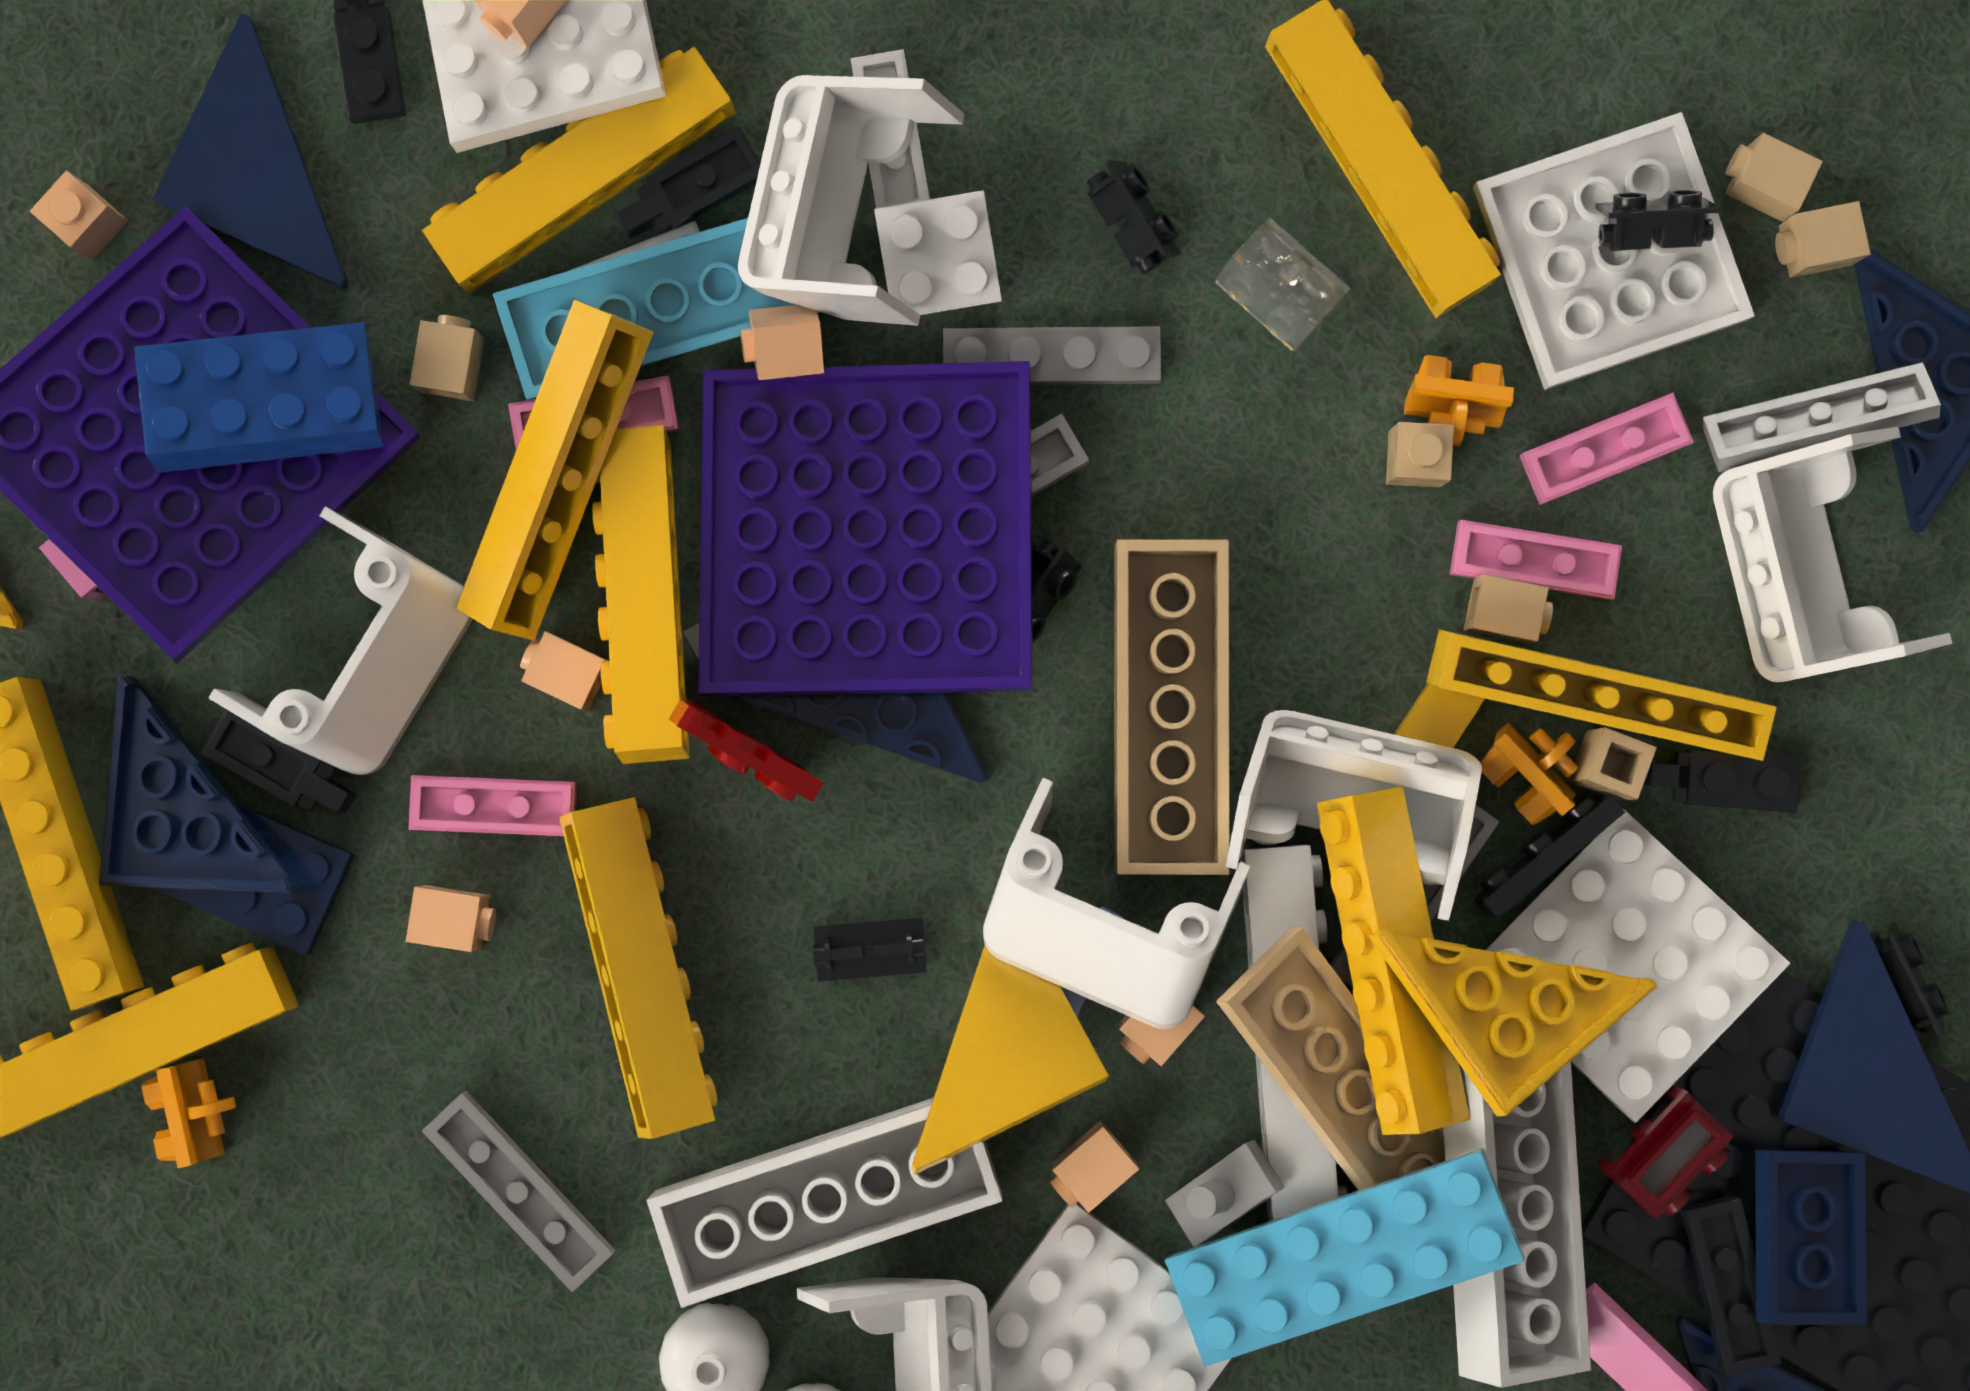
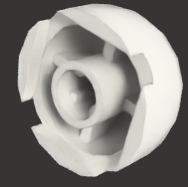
(714, 1351)

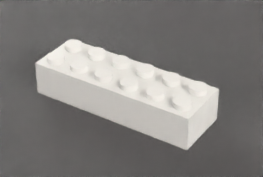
(812, 1203)
(1531, 1315)

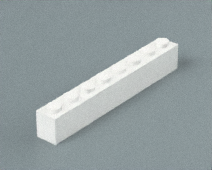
(1274, 899)

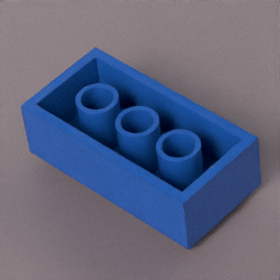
(258, 397)

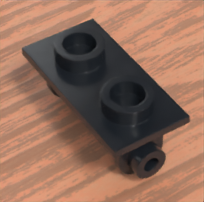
(1125, 196)
(1678, 217)
(1052, 580)
(869, 949)
(1921, 1002)

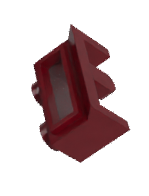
(1669, 1155)

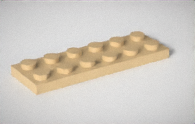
(1313, 1045)

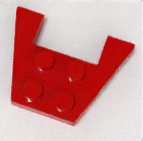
(743, 751)

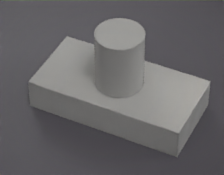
(1224, 1193)

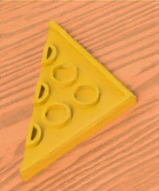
(1508, 1013)
(1007, 1062)

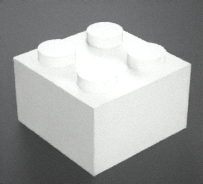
(939, 253)

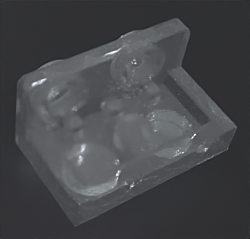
(1281, 284)

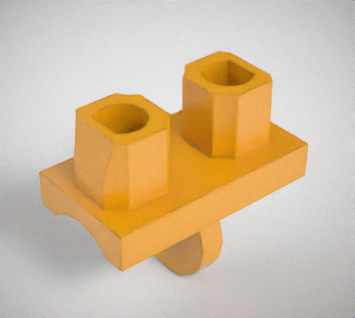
(1459, 402)
(1548, 789)
(190, 1111)

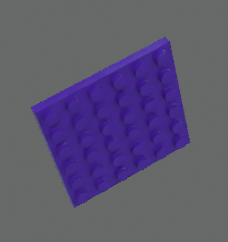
(73, 457)
(867, 531)

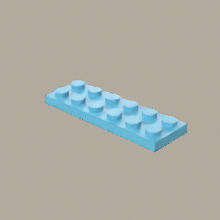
(677, 289)
(1345, 1258)

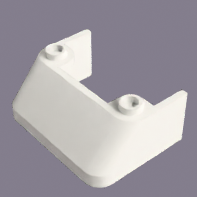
(813, 183)
(1790, 568)
(385, 674)
(1320, 759)
(1091, 949)
(934, 1326)

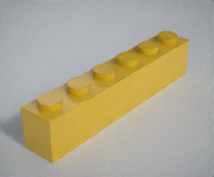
(1382, 157)
(576, 173)
(554, 471)
(641, 597)
(1601, 695)
(60, 852)
(1376, 890)
(638, 968)
(142, 1036)

